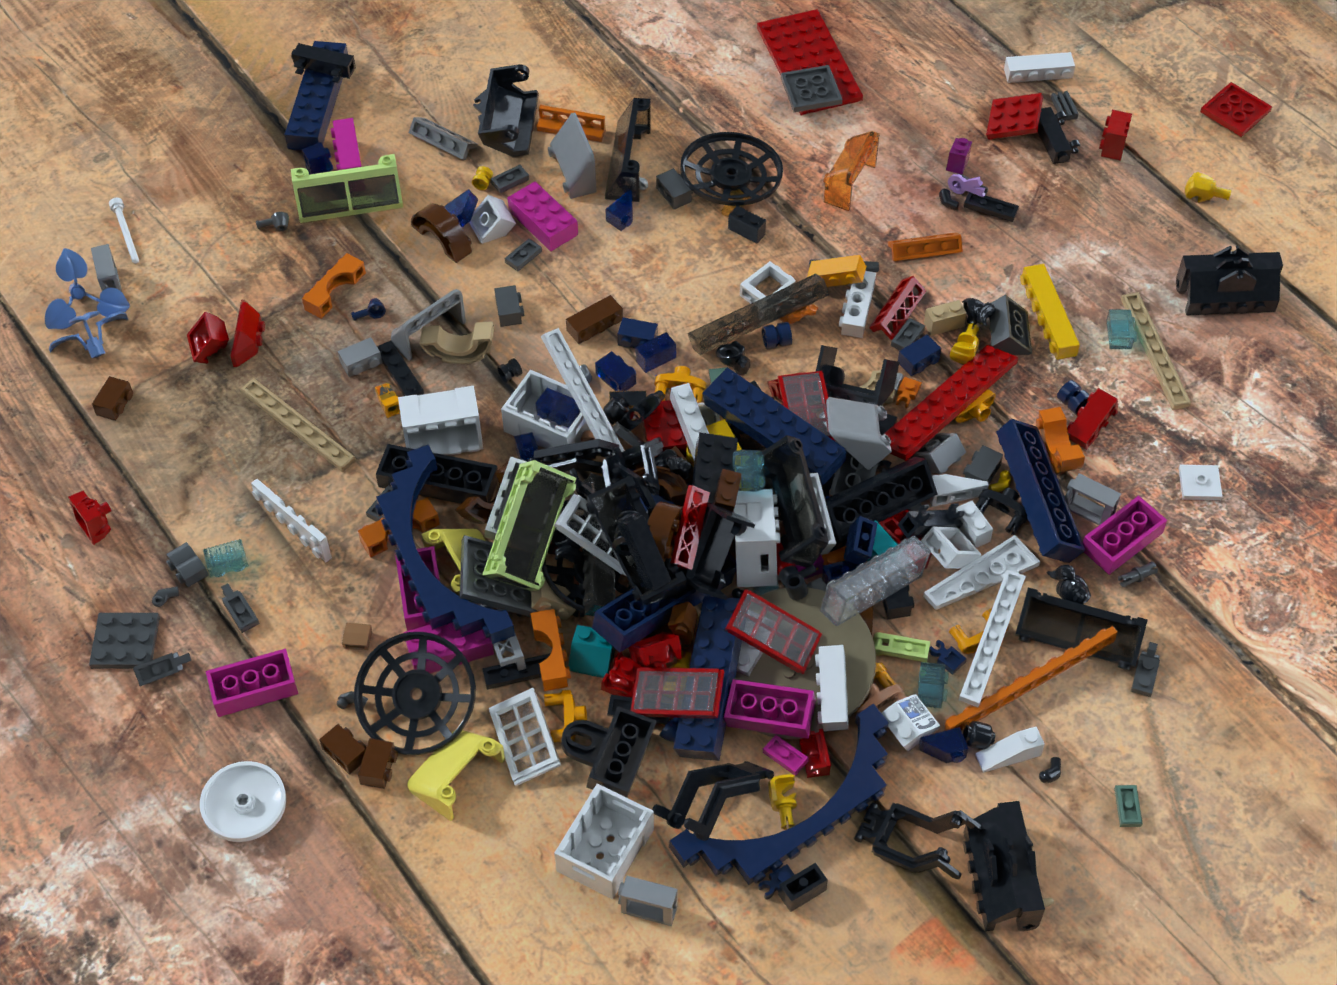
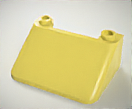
(452, 540)
(433, 777)

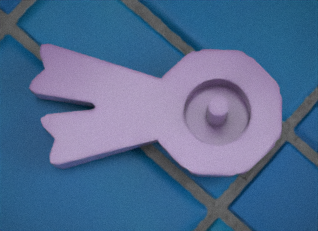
(960, 185)

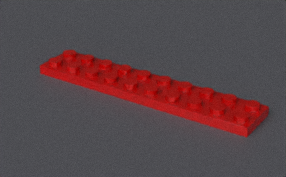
(948, 401)

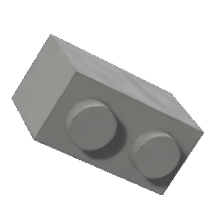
(360, 357)

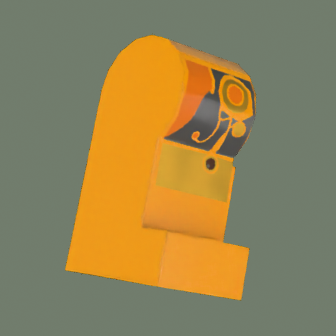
(387, 399)

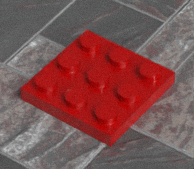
(1236, 109)
(1014, 116)

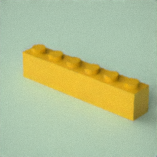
(1050, 312)

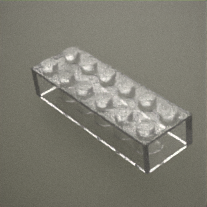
(874, 580)

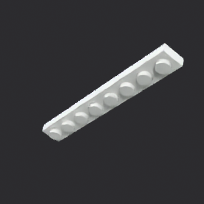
(579, 387)
(992, 638)

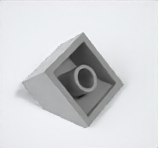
(941, 452)

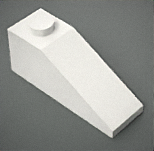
(955, 489)
(1011, 750)

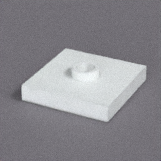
(1200, 482)

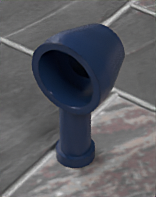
(375, 310)
(670, 730)

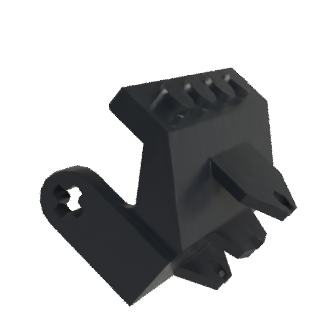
(507, 111)
(1230, 282)
(1004, 868)

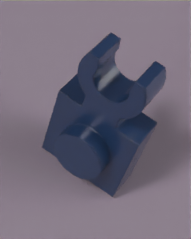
(950, 657)
(776, 878)

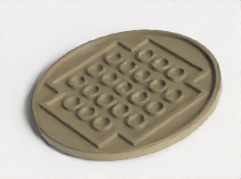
(852, 634)

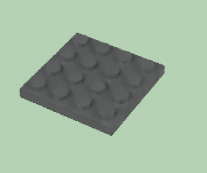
(485, 590)

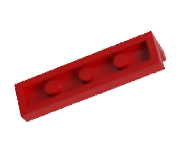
(897, 302)
(690, 528)

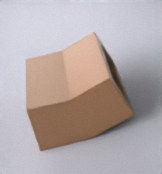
(357, 636)

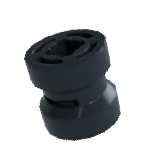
(509, 370)

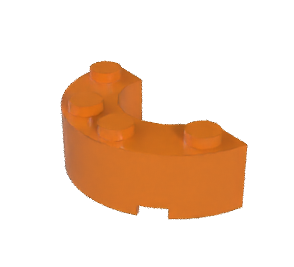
(1054, 434)

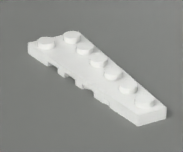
(307, 534)
(982, 573)

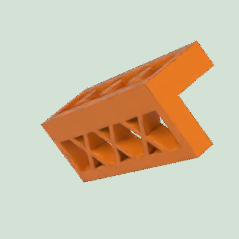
(553, 123)
(926, 246)

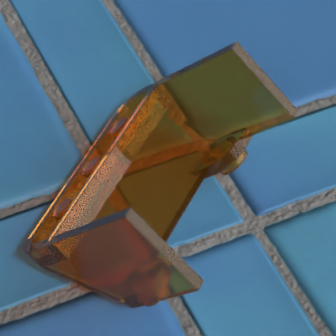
(857, 153)

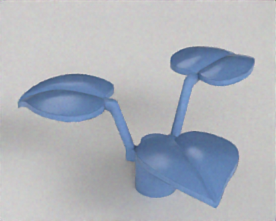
(70, 267)
(93, 345)

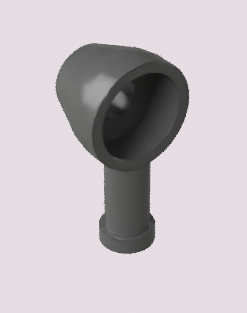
(278, 219)

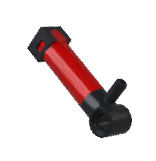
(792, 578)

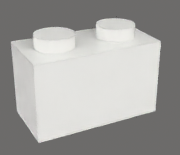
(974, 525)

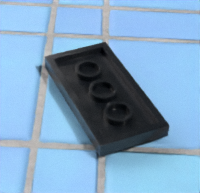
(585, 450)

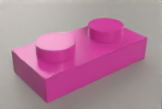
(785, 755)

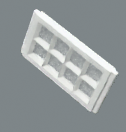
(585, 530)
(524, 736)

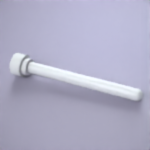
(117, 206)

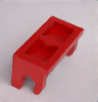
(817, 753)

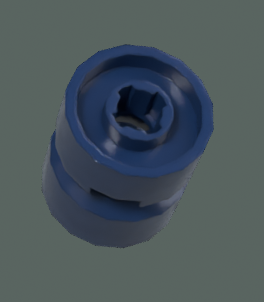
(777, 335)
(1073, 396)

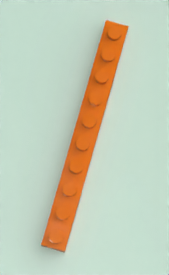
(1036, 677)

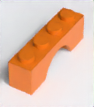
(346, 271)
(376, 539)
(553, 669)

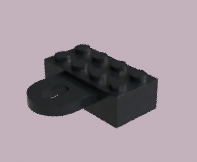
(614, 751)

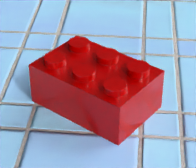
(665, 424)

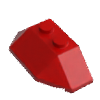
(247, 334)

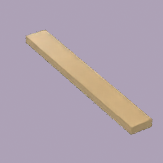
(1156, 352)
(298, 425)

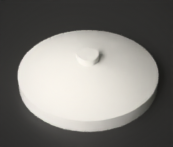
(243, 801)

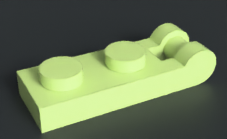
(901, 647)

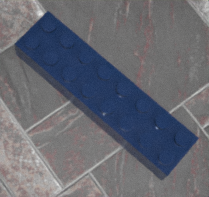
(313, 104)
(771, 421)
(1040, 491)
(627, 621)
(713, 650)

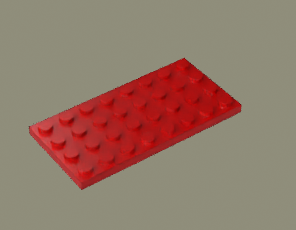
(804, 43)

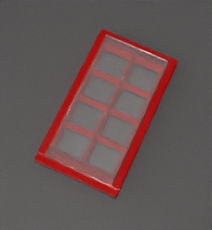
(806, 397)
(773, 631)
(677, 692)

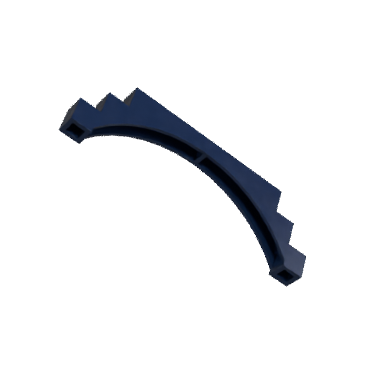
(438, 602)
(760, 855)

